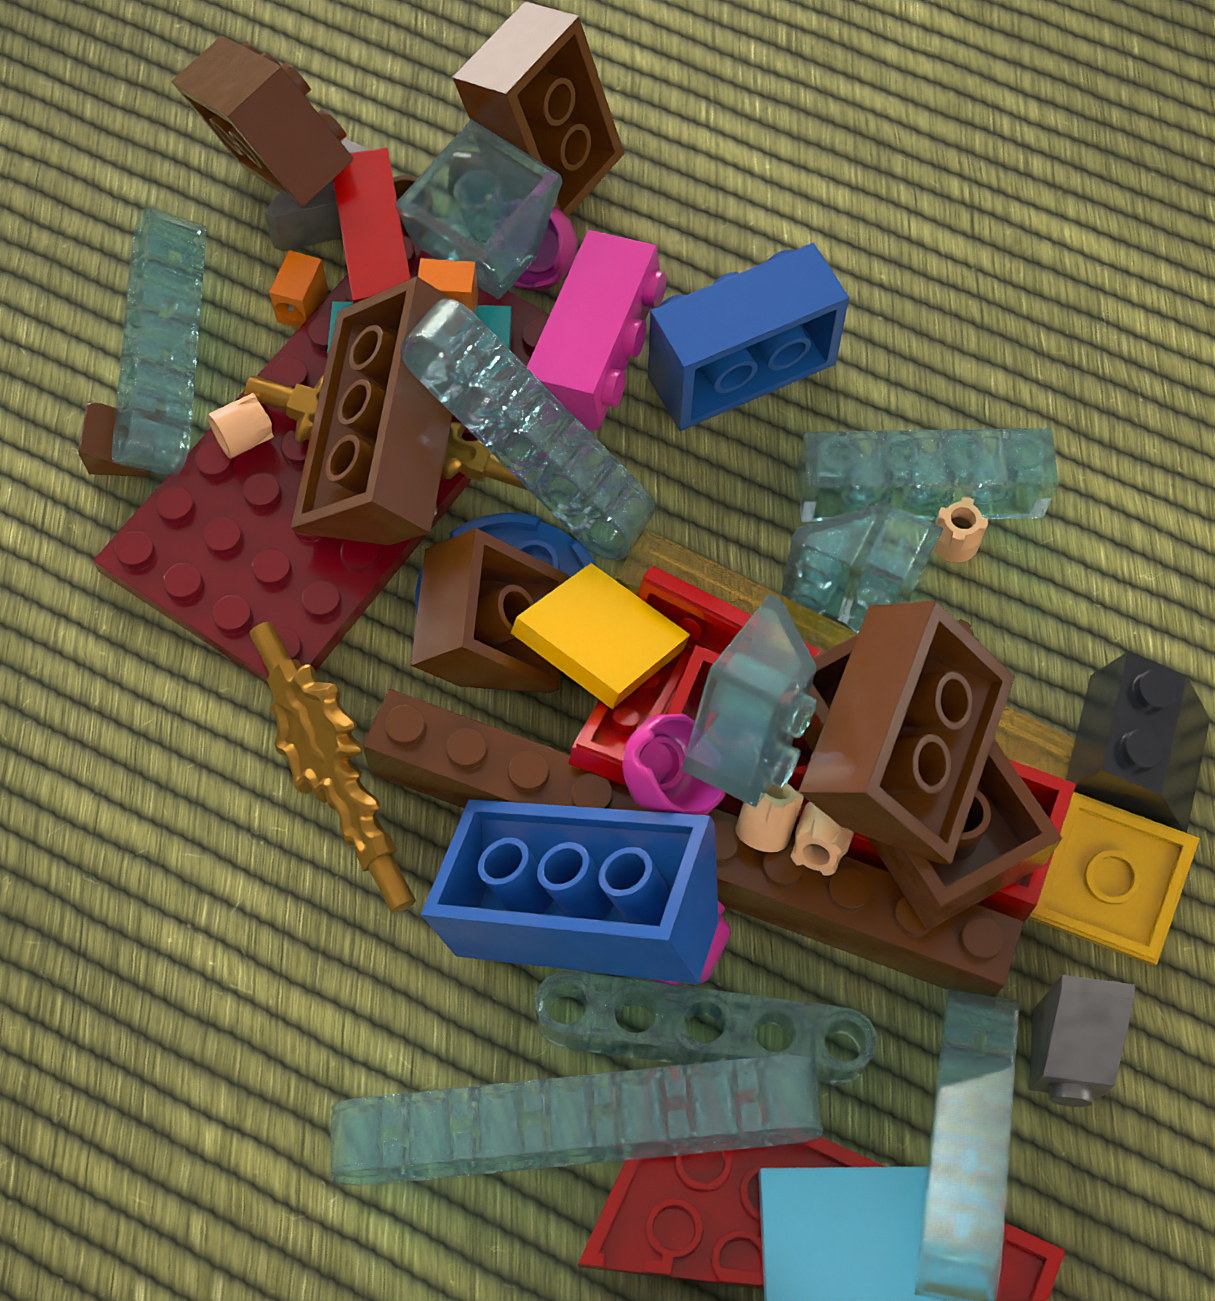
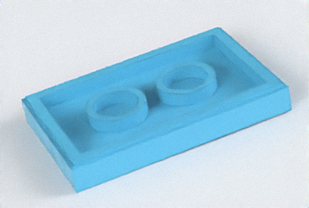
(841, 1233)

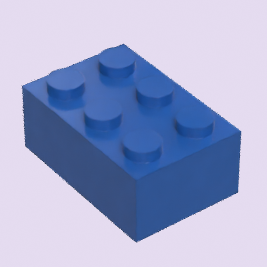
(746, 335)

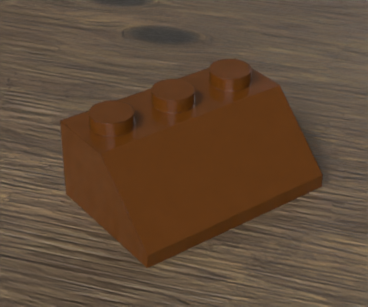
(909, 730)

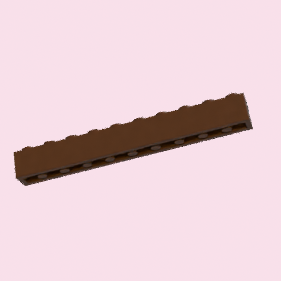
(850, 910)

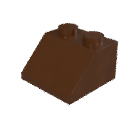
(467, 612)

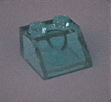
(482, 206)
(754, 708)

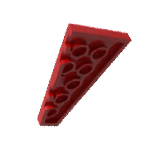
(703, 1220)

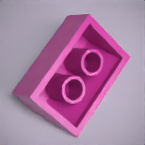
(598, 324)

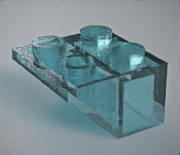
(860, 562)

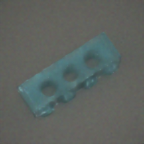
(923, 470)

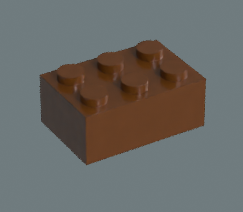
(545, 97)
(265, 118)

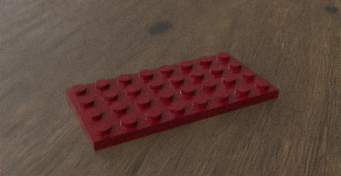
(219, 537)

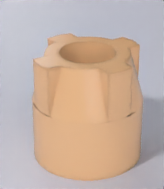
(240, 425)
(955, 543)
(772, 821)
(819, 841)

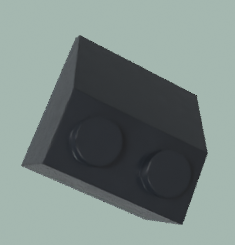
(1140, 740)

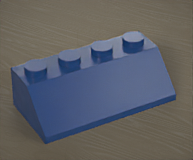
(579, 889)

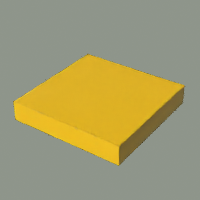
(600, 634)
(1115, 879)

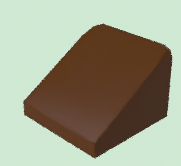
(97, 440)

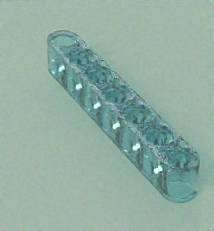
(576, 1120)

